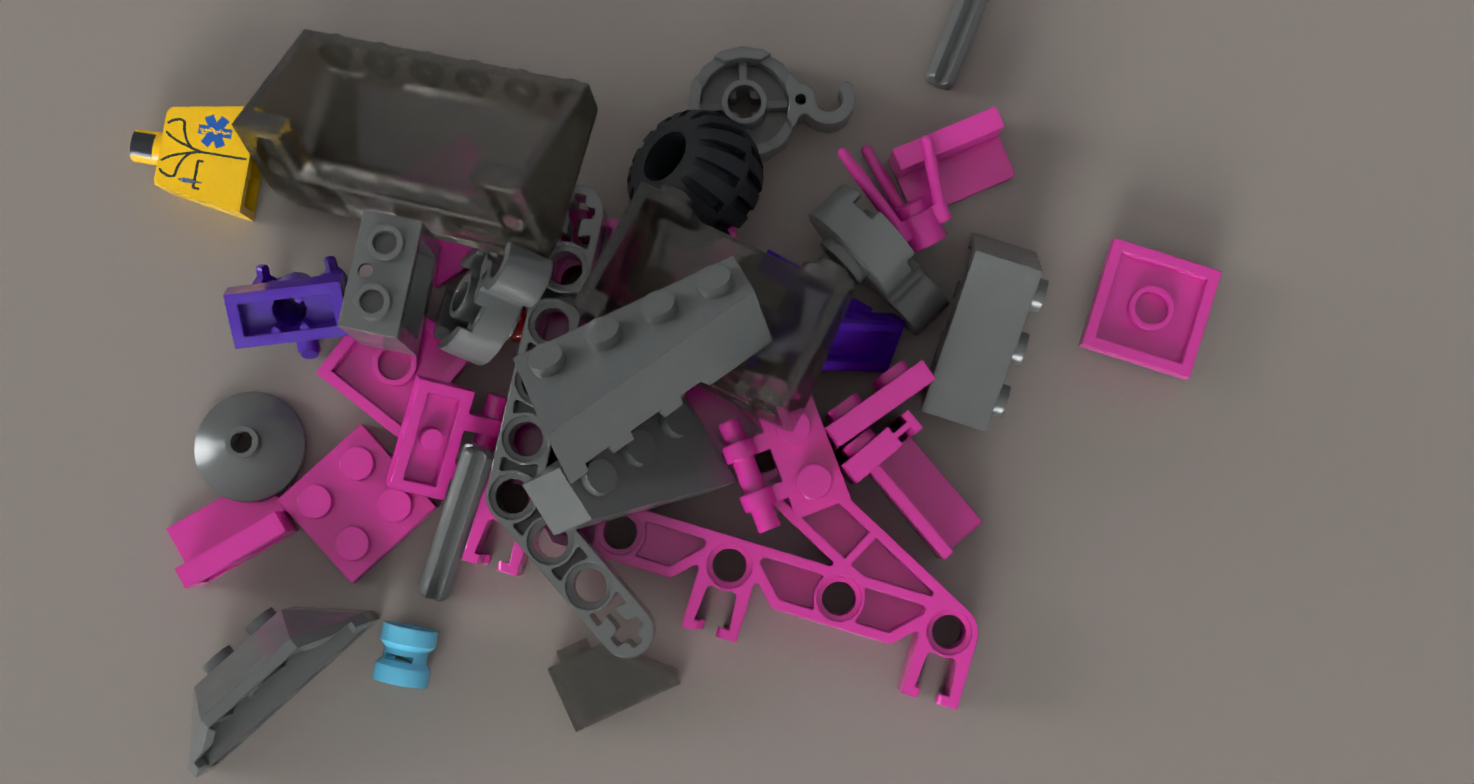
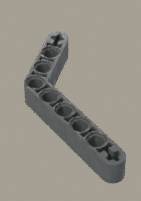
(511, 465)

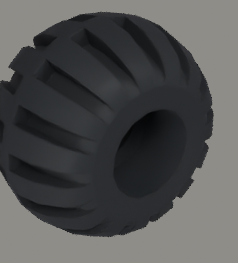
(705, 159)

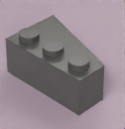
(984, 333)
(662, 465)

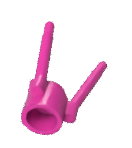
(914, 220)

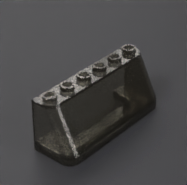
(422, 138)

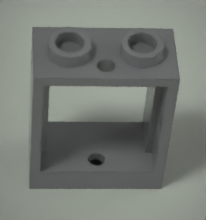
(394, 301)

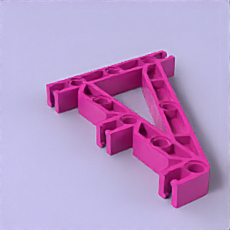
(888, 586)

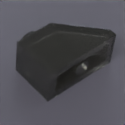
(600, 684)

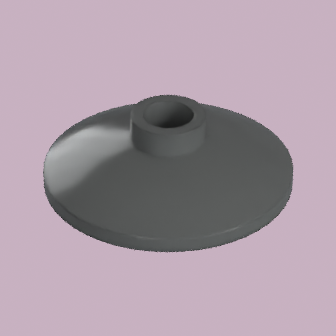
(275, 451)

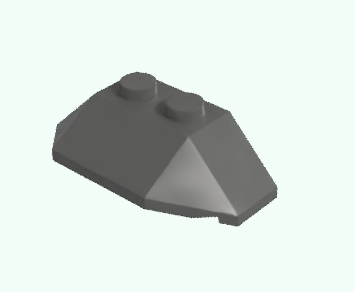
(264, 674)

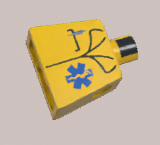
(202, 159)

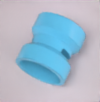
(410, 642)

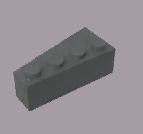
(640, 361)

